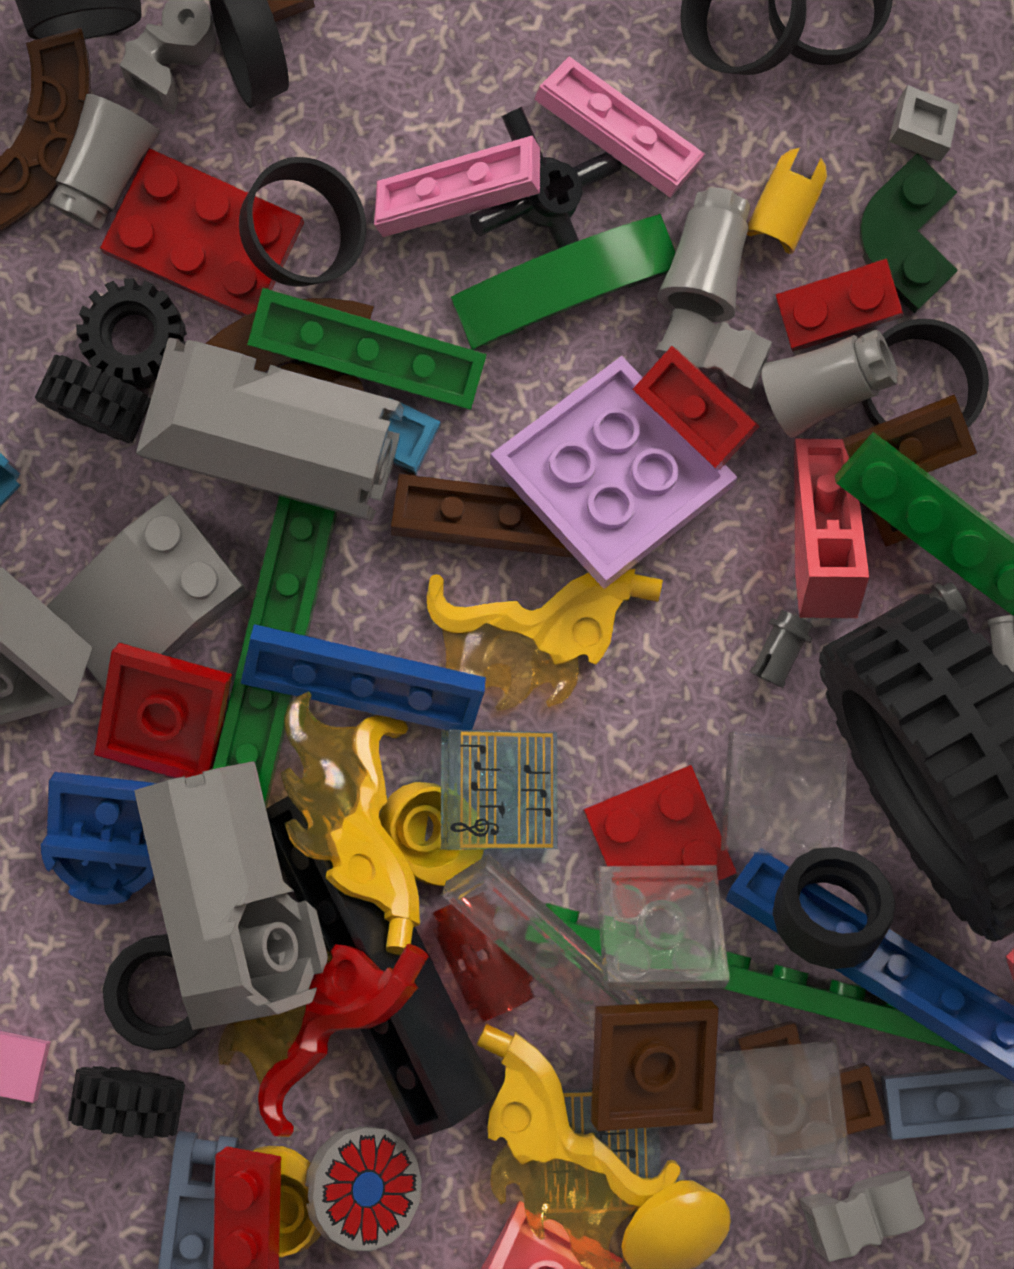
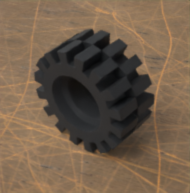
(109, 310)
(93, 398)
(126, 1102)

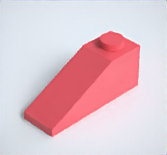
(828, 534)

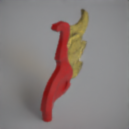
(290, 1044)

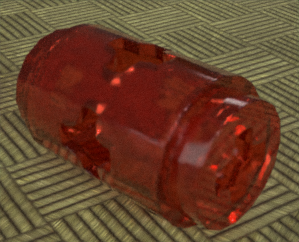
(486, 985)

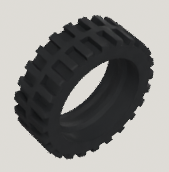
(936, 738)

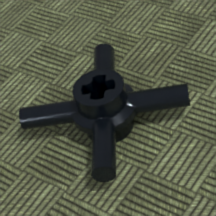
(562, 183)

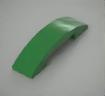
(564, 280)

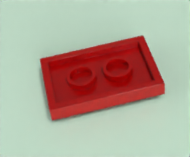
(188, 233)

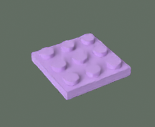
(609, 474)

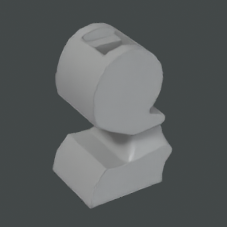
(183, 38)
(718, 350)
(873, 1210)

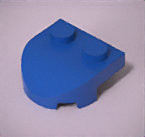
(96, 837)

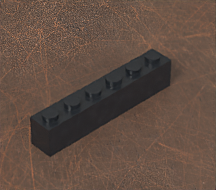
(424, 1044)

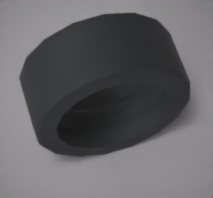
(851, 873)
(120, 1010)

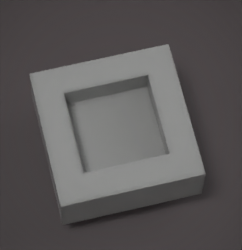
(924, 123)

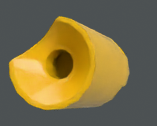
(787, 202)

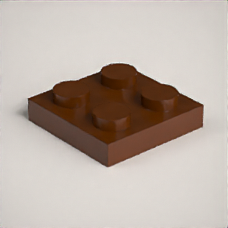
(654, 1065)

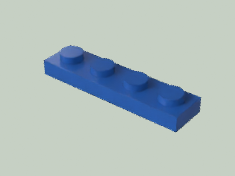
(362, 679)

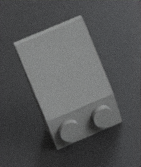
(149, 588)

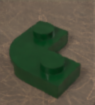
(892, 231)

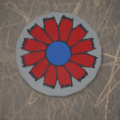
(363, 1188)

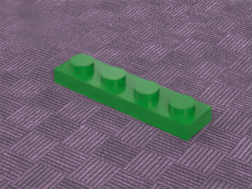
(366, 348)
(932, 517)

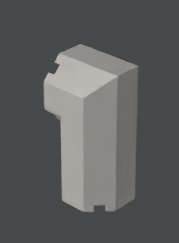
(270, 429)
(230, 925)

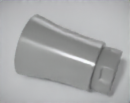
(101, 160)
(708, 257)
(827, 380)

